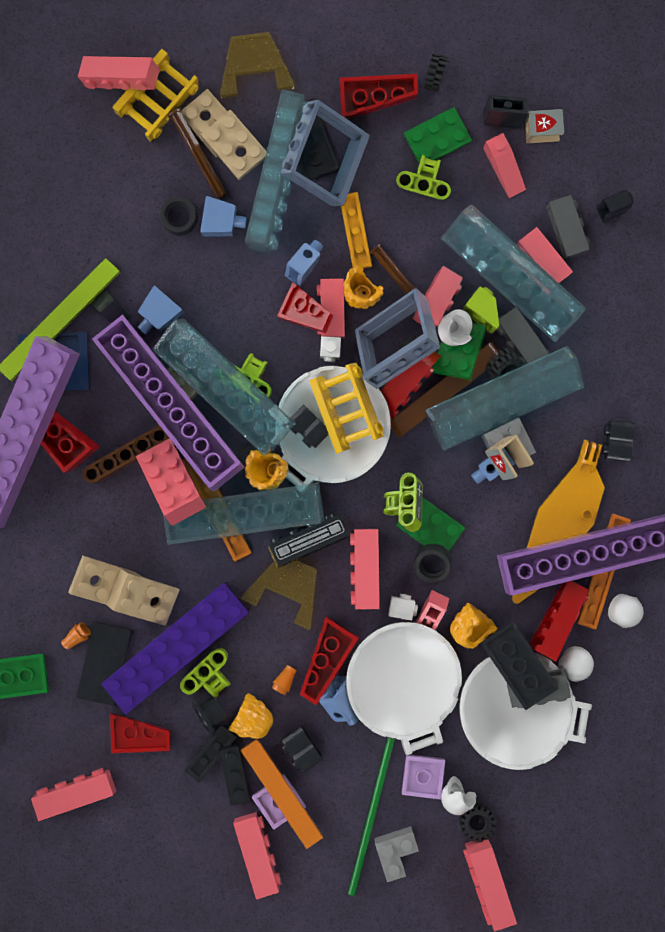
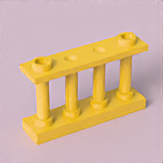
(125, 103)
(333, 421)

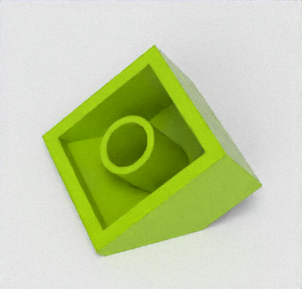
(483, 309)

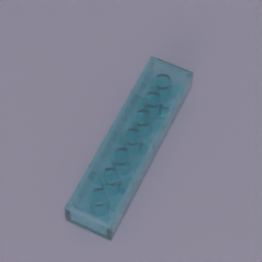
(273, 186)
(513, 273)
(223, 386)
(505, 398)
(250, 514)

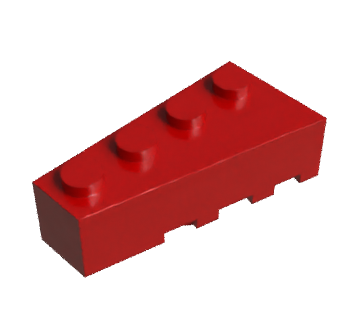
(375, 93)
(399, 388)
(67, 444)
(559, 619)
(328, 659)

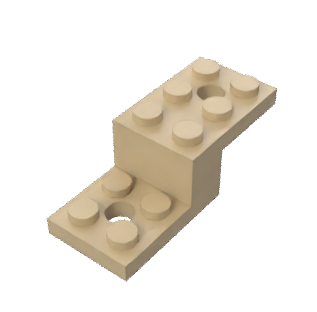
(223, 134)
(123, 590)

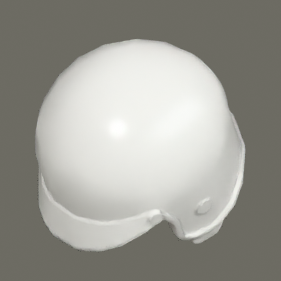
(455, 328)
(625, 611)
(577, 663)
(455, 799)

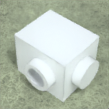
(330, 348)
(402, 607)

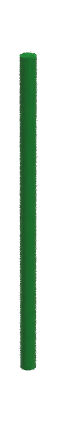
(371, 816)

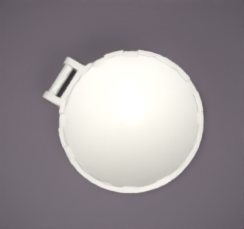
(323, 462)
(404, 683)
(514, 735)

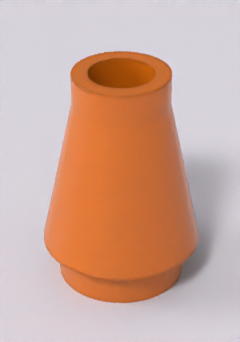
(76, 635)
(284, 680)

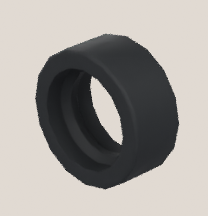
(174, 201)
(428, 575)

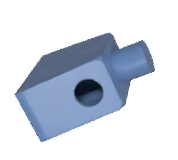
(220, 218)
(303, 262)
(158, 311)
(483, 473)
(337, 703)

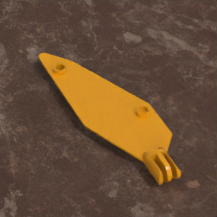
(571, 505)

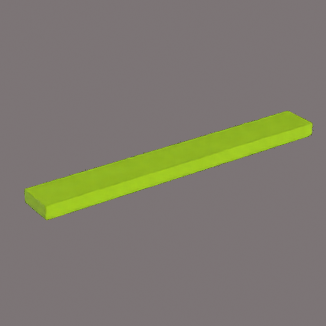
(62, 315)

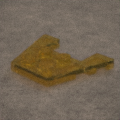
(250, 56)
(292, 581)

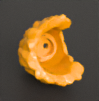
(355, 284)
(265, 470)
(471, 627)
(252, 719)

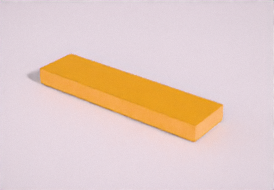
(356, 232)

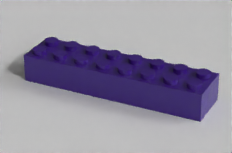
(175, 648)

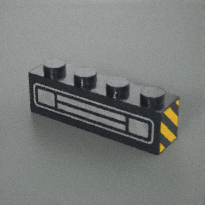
(308, 541)

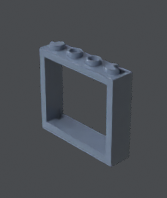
(350, 161)
(407, 356)

